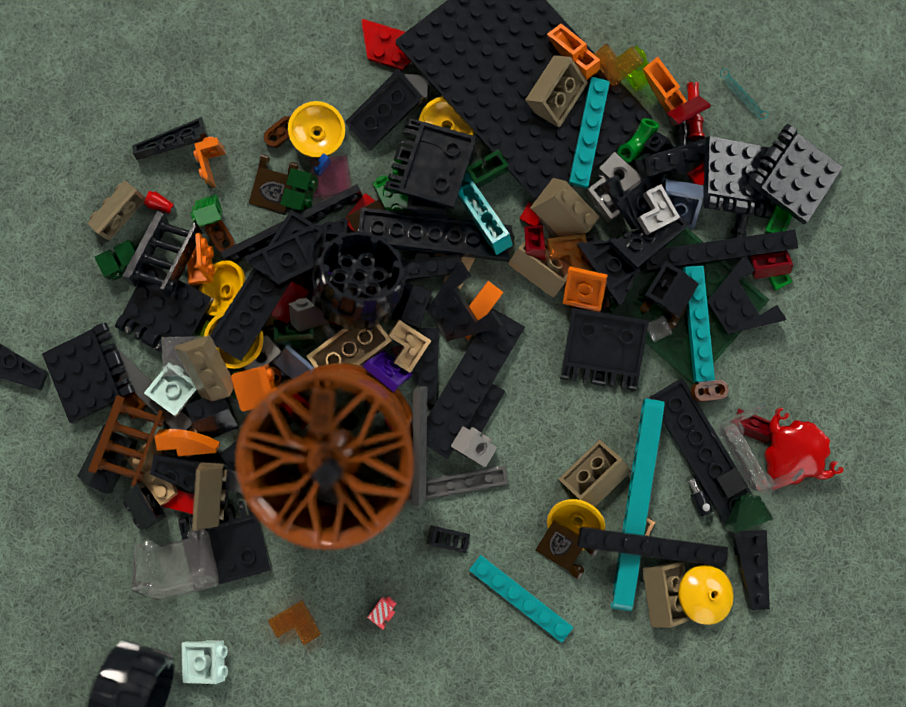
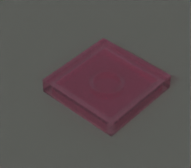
(334, 178)

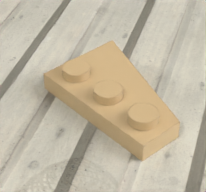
(160, 489)

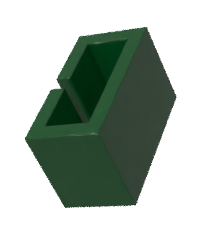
(492, 169)
(302, 190)
(115, 263)

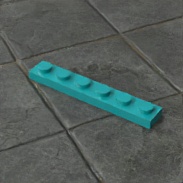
(589, 132)
(699, 328)
(521, 598)

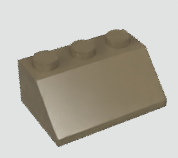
(557, 90)
(116, 210)
(564, 210)
(546, 274)
(206, 368)
(595, 474)
(209, 495)
(662, 594)

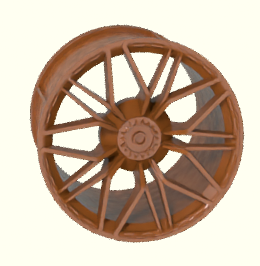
(283, 503)

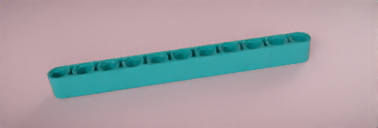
(638, 500)

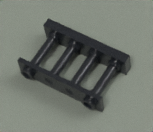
(152, 241)

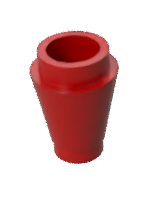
(158, 202)

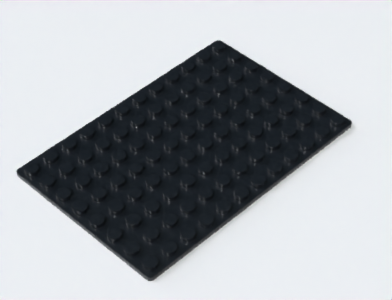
(486, 64)

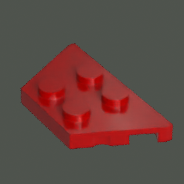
(381, 45)

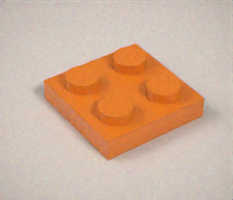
(585, 289)

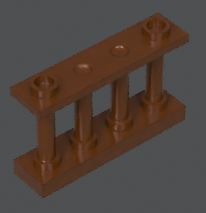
(112, 425)

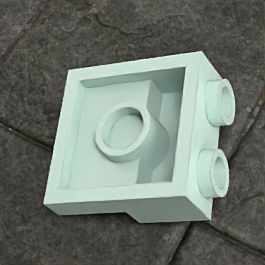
(172, 392)
(204, 662)

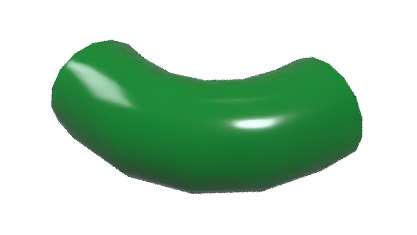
(634, 147)

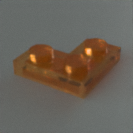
(619, 67)
(566, 247)
(298, 618)

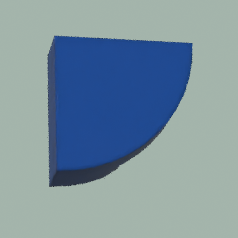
(324, 163)

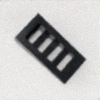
(432, 534)

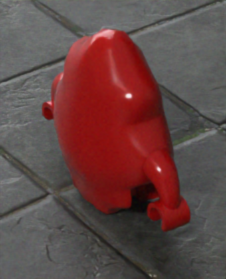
(796, 448)

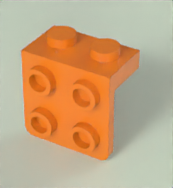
(207, 149)
(200, 263)
(253, 386)

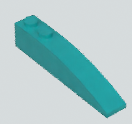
(484, 216)

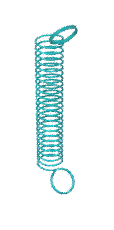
(744, 94)

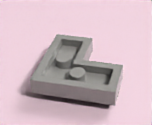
(661, 211)

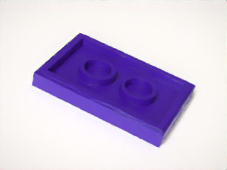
(387, 371)

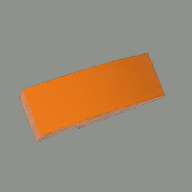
(572, 46)
(663, 85)
(485, 301)
(185, 442)

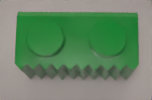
(206, 211)

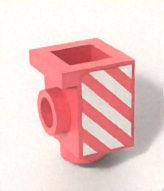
(382, 612)

